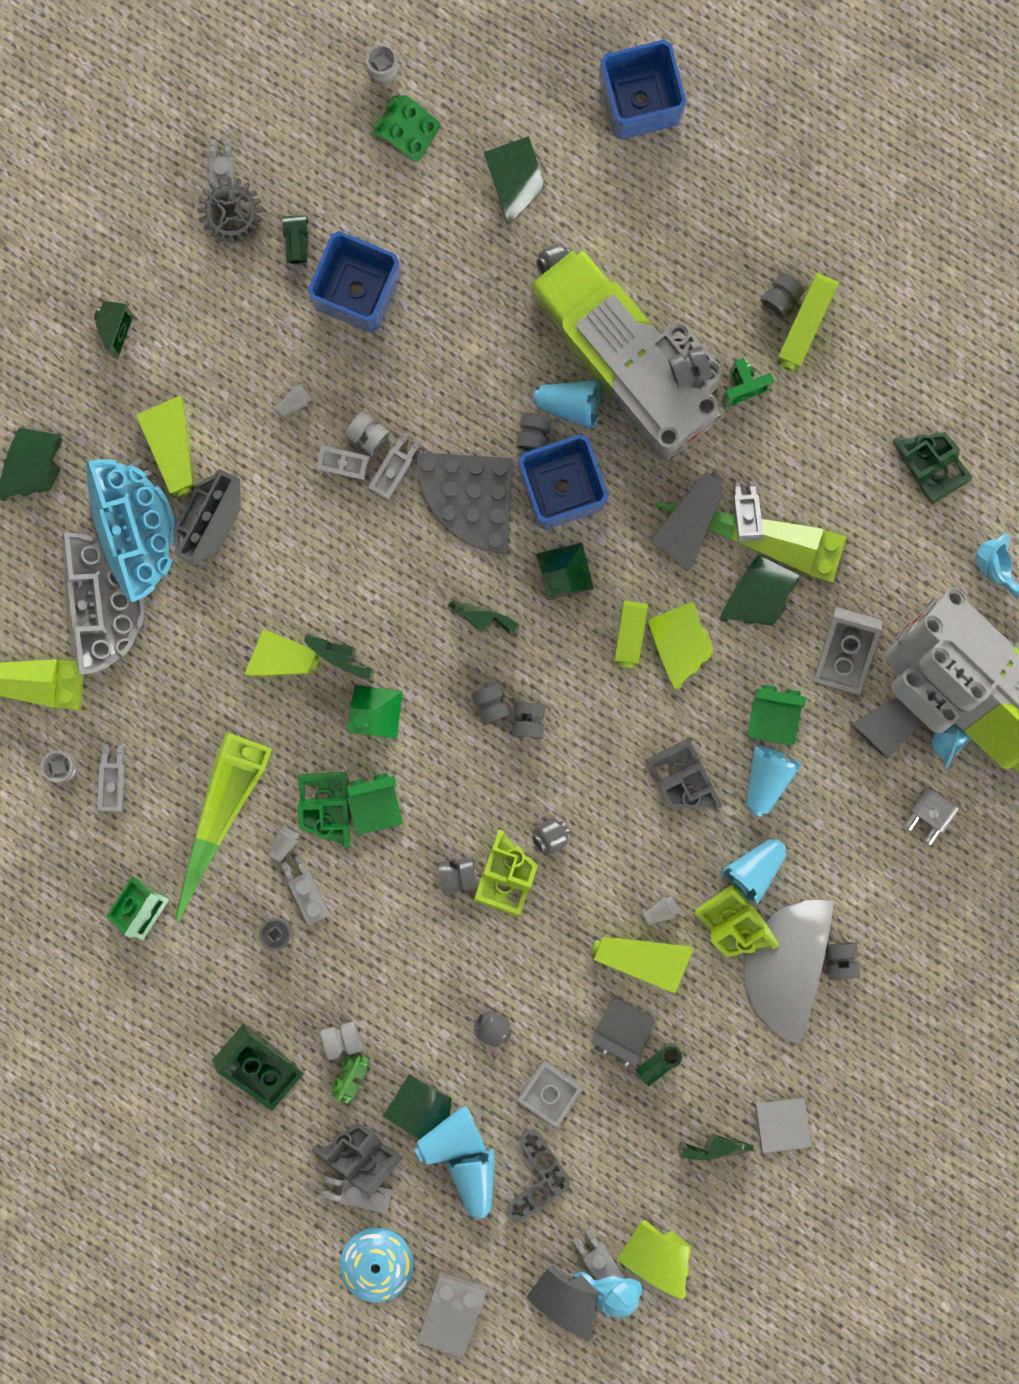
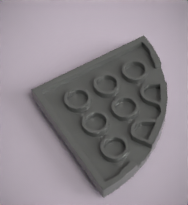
(469, 496)

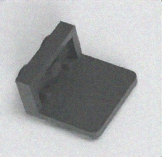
(623, 1032)

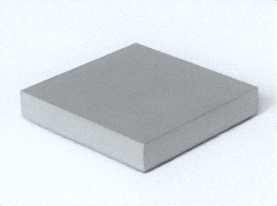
(550, 1094)
(783, 1125)

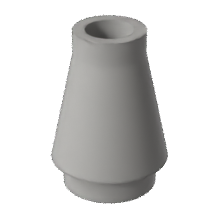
(296, 399)
(284, 841)
(663, 910)

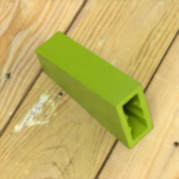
(807, 322)
(169, 441)
(646, 960)

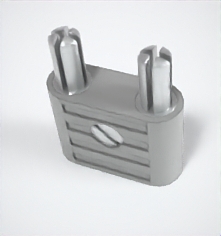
(933, 811)

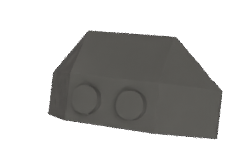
(207, 517)

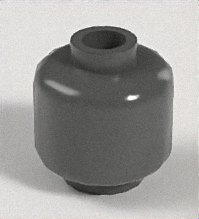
(550, 256)
(550, 836)
(492, 1029)

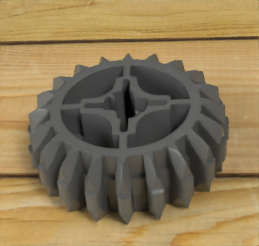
(239, 196)

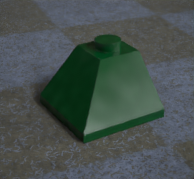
(113, 325)
(564, 571)

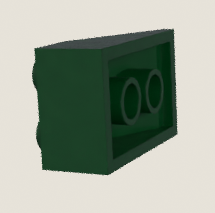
(256, 1067)

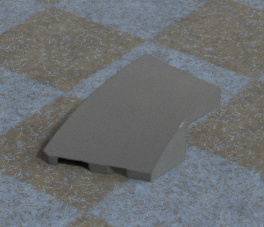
(688, 786)
(359, 1158)
(566, 1302)

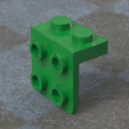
(406, 127)
(775, 715)
(373, 804)

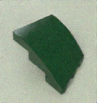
(514, 176)
(927, 456)
(30, 463)
(760, 593)
(483, 618)
(339, 656)
(418, 1107)
(714, 1148)

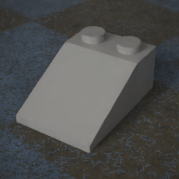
(848, 650)
(452, 1314)

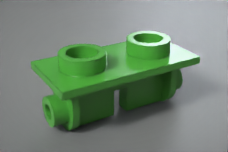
(344, 1087)

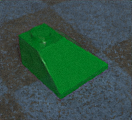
(375, 712)

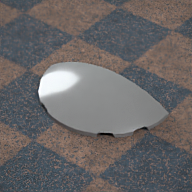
(97, 610)
(786, 978)

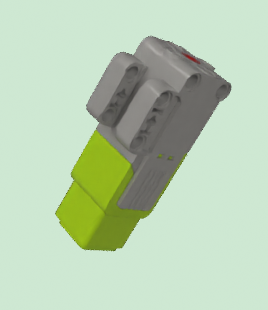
(629, 354)
(960, 673)

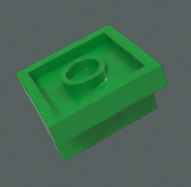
(746, 386)
(137, 909)

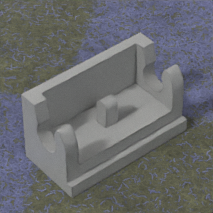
(343, 461)

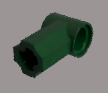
(295, 235)
(657, 1065)

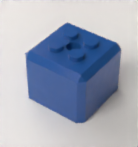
(647, 71)
(351, 262)
(566, 461)

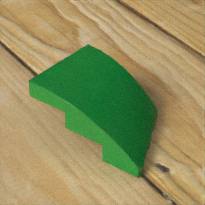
(325, 815)

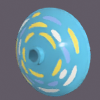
(380, 1248)

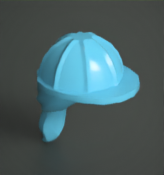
(996, 563)
(949, 743)
(616, 1295)

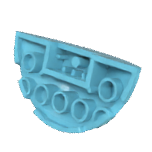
(131, 525)

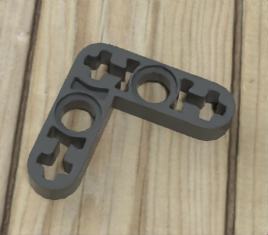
(544, 1184)

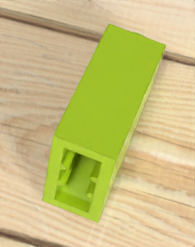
(630, 634)
(280, 657)

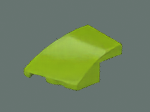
(681, 642)
(507, 867)
(736, 923)
(658, 1258)

